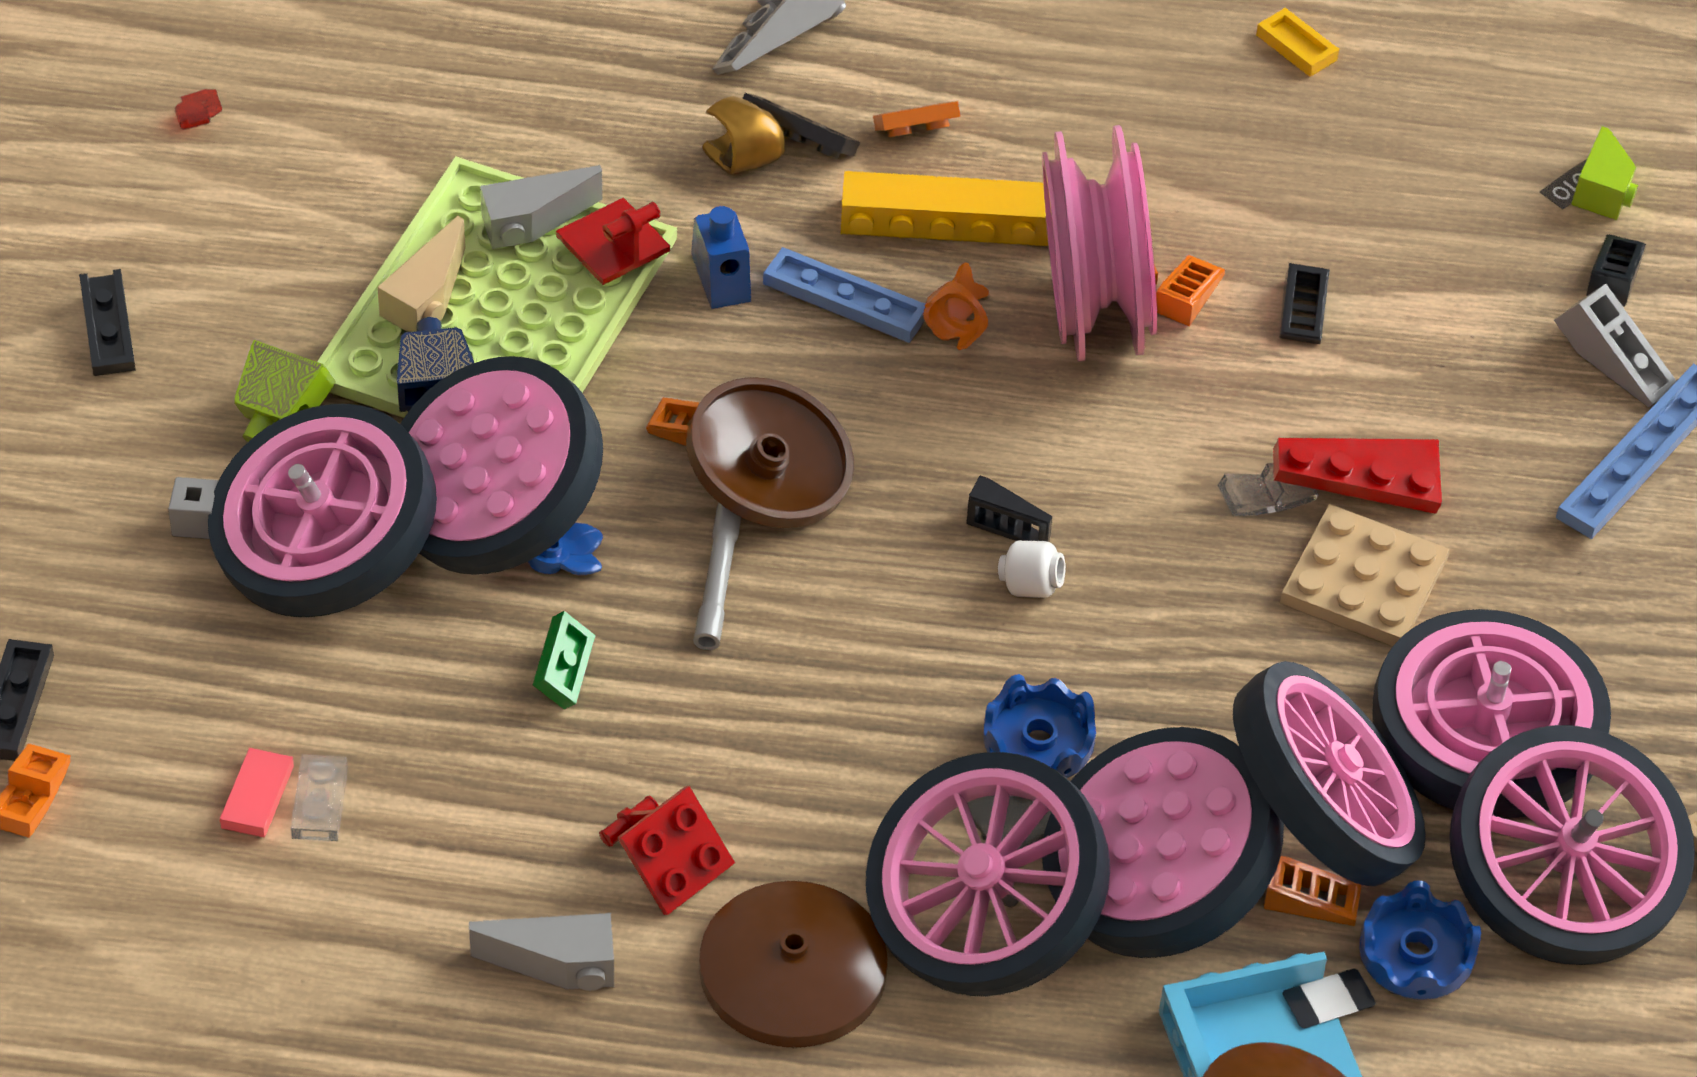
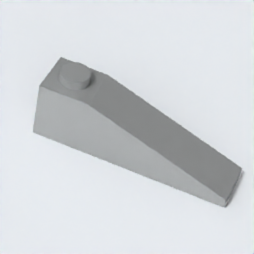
(773, 26)

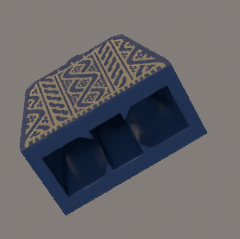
(428, 358)

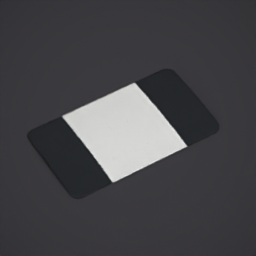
(1329, 998)

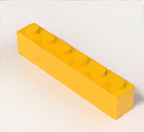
(943, 208)

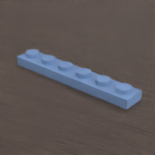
(1633, 458)

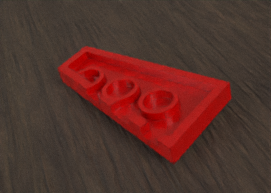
(1369, 469)

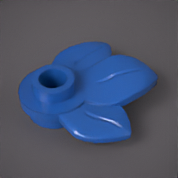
(571, 552)

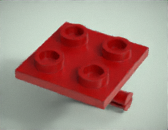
(615, 239)
(670, 846)

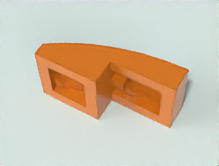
(31, 788)

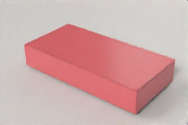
(256, 792)

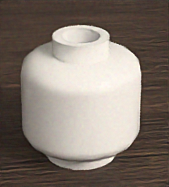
(1032, 569)

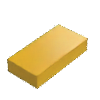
(1297, 42)

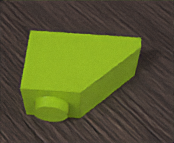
(1606, 178)

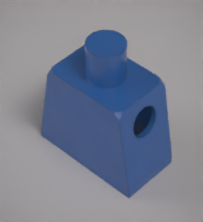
(720, 239)

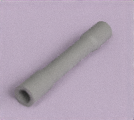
(712, 613)

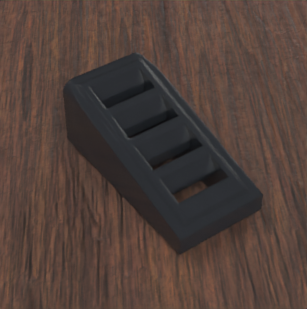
(1617, 270)
(1307, 278)
(1005, 513)

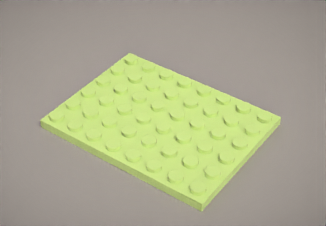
(505, 299)

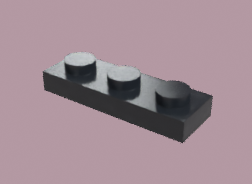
(800, 128)
(22, 680)

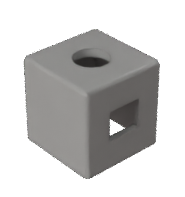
(190, 507)

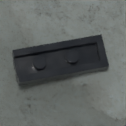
(107, 324)

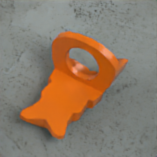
(953, 304)

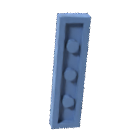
(845, 294)

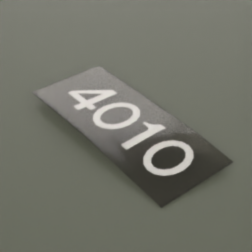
(1563, 189)

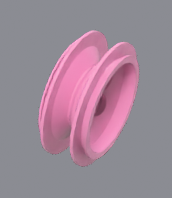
(1099, 243)

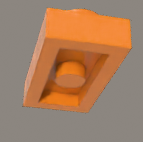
(933, 116)

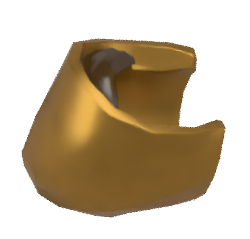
(750, 139)

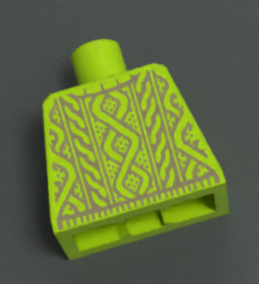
(278, 386)

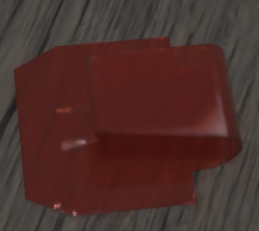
(193, 112)

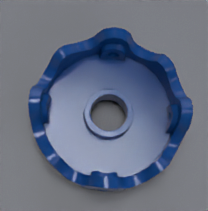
(1042, 707)
(1418, 917)

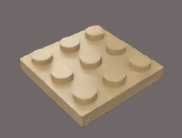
(1364, 575)

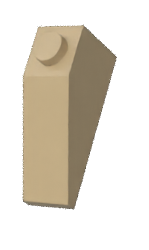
(425, 280)

